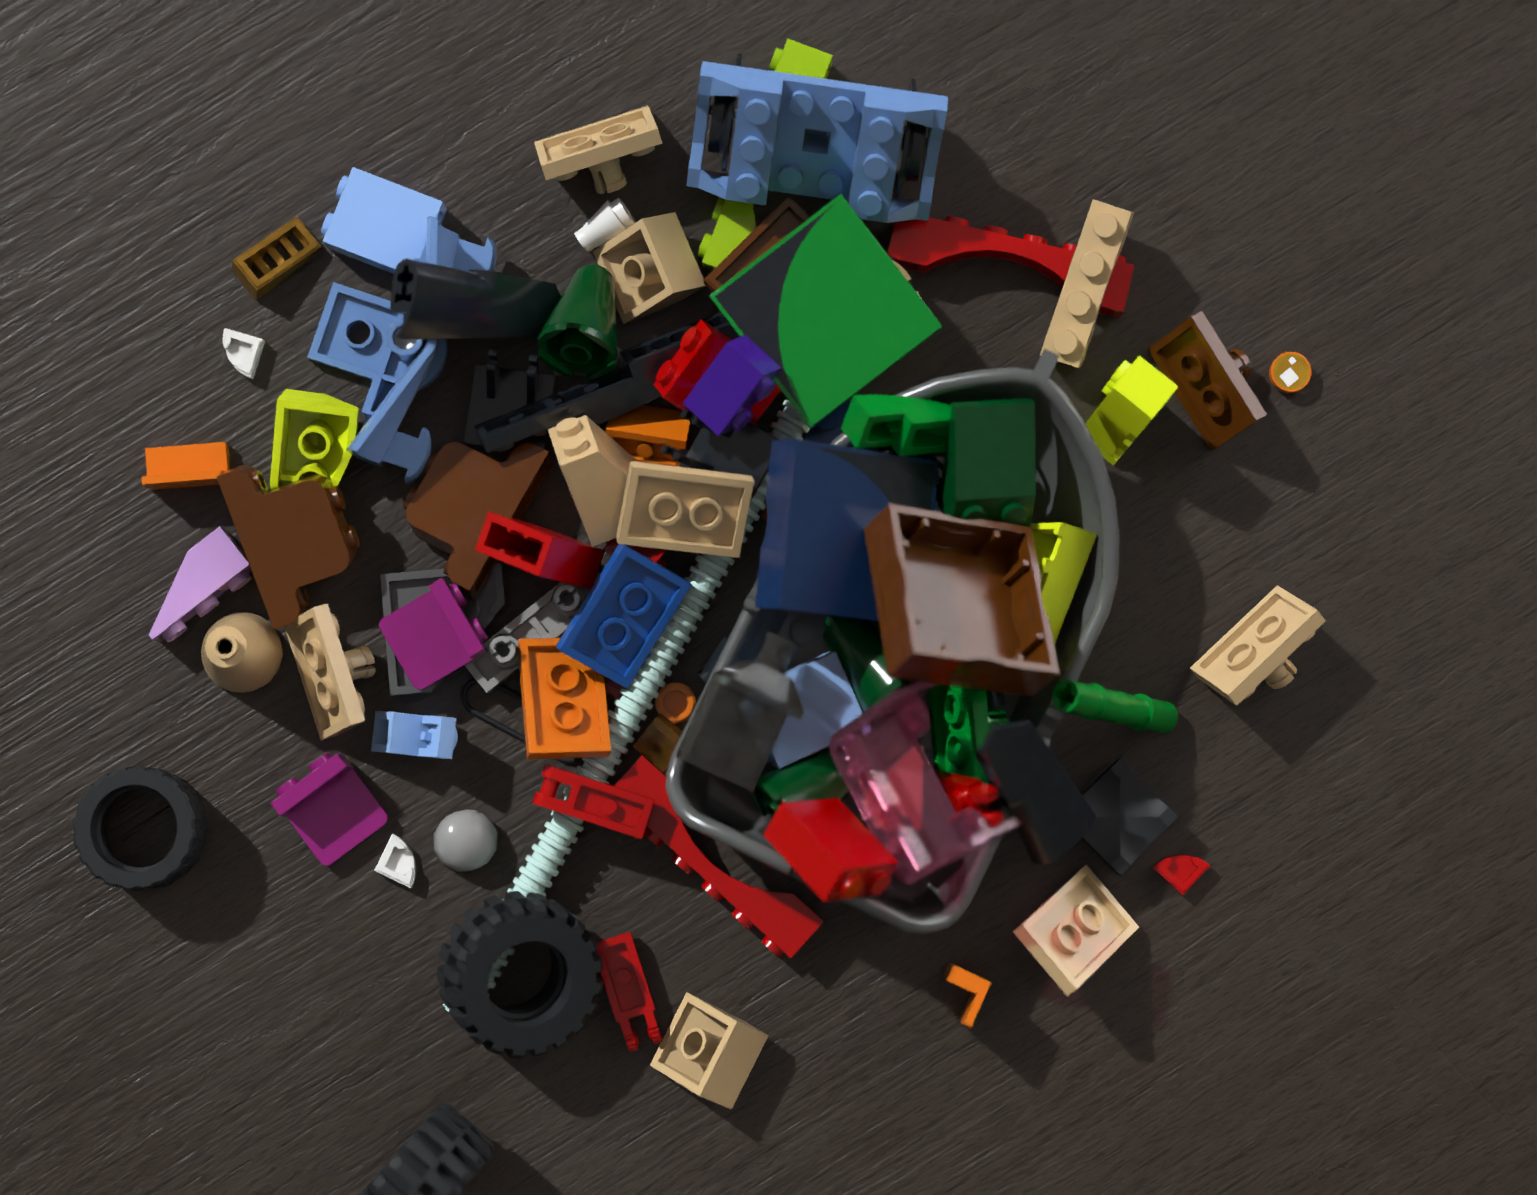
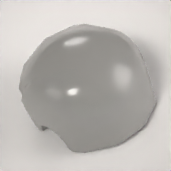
(465, 840)

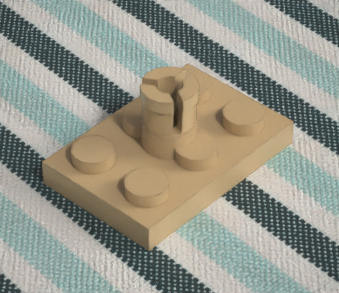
(599, 148)
(684, 509)
(1259, 647)
(329, 671)
(1076, 930)

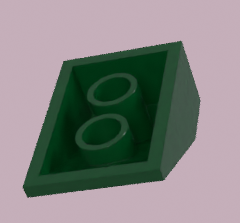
(990, 462)

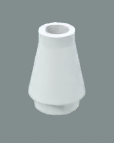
(604, 225)

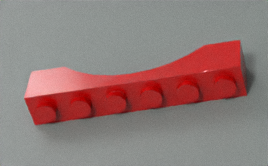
(931, 243)
(776, 914)

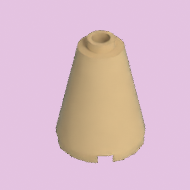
(254, 654)

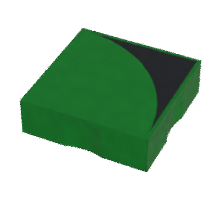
(827, 310)

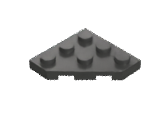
(405, 587)

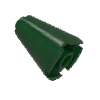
(582, 326)
(862, 659)
(802, 780)

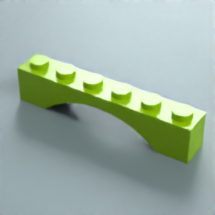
(737, 218)

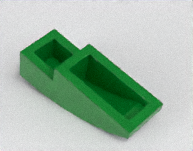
(902, 422)

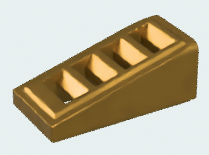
(271, 278)

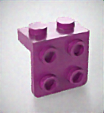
(434, 634)
(330, 808)

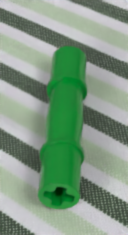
(1117, 707)

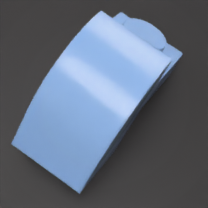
(414, 735)

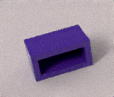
(732, 386)

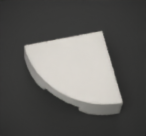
(243, 351)
(398, 862)

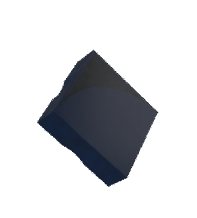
(816, 523)

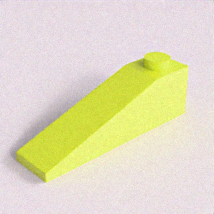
(311, 437)

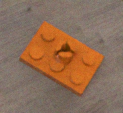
(561, 703)

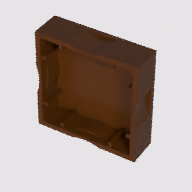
(960, 601)

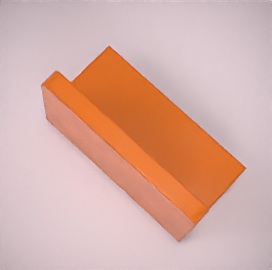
(646, 430)
(185, 465)
(971, 982)

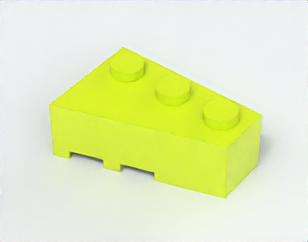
(1131, 402)
(1061, 560)

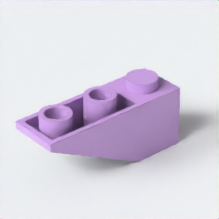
(204, 575)

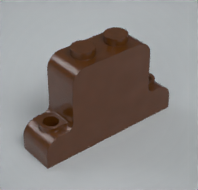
(456, 498)
(289, 536)

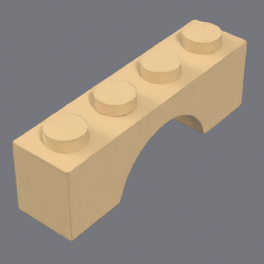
(1087, 282)

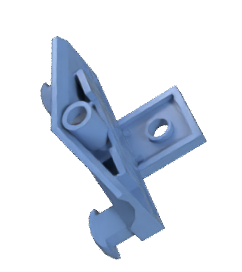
(393, 365)

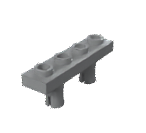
(543, 619)

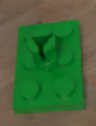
(960, 727)

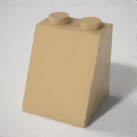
(594, 473)

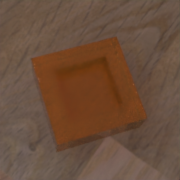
(659, 742)

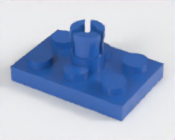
(623, 615)

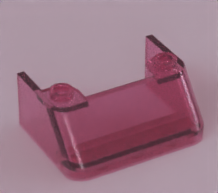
(901, 791)

